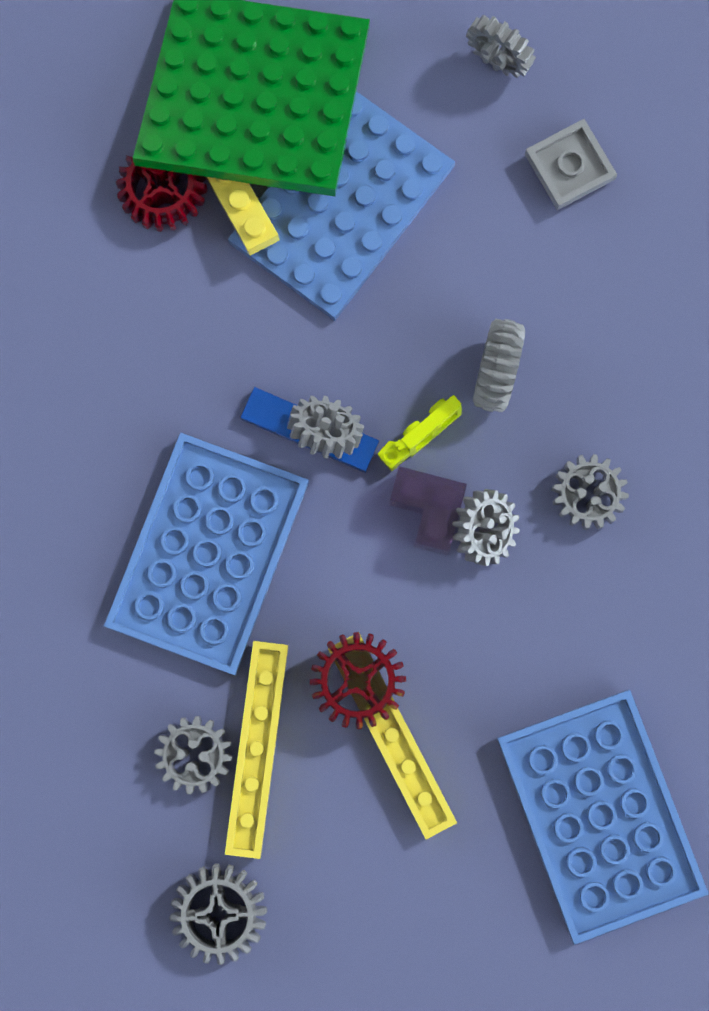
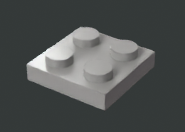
(570, 164)

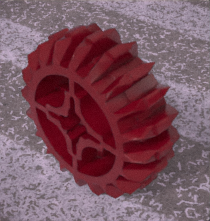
(147, 208)
(339, 656)

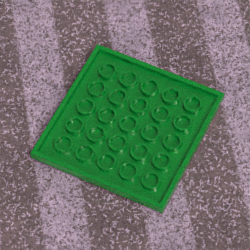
(253, 94)

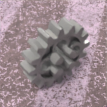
(489, 35)
(325, 427)
(584, 474)
(490, 542)
(172, 752)

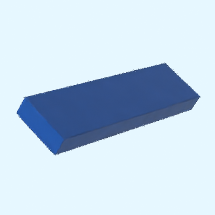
(273, 415)

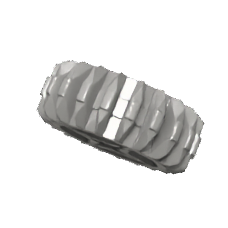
(499, 365)
(203, 916)

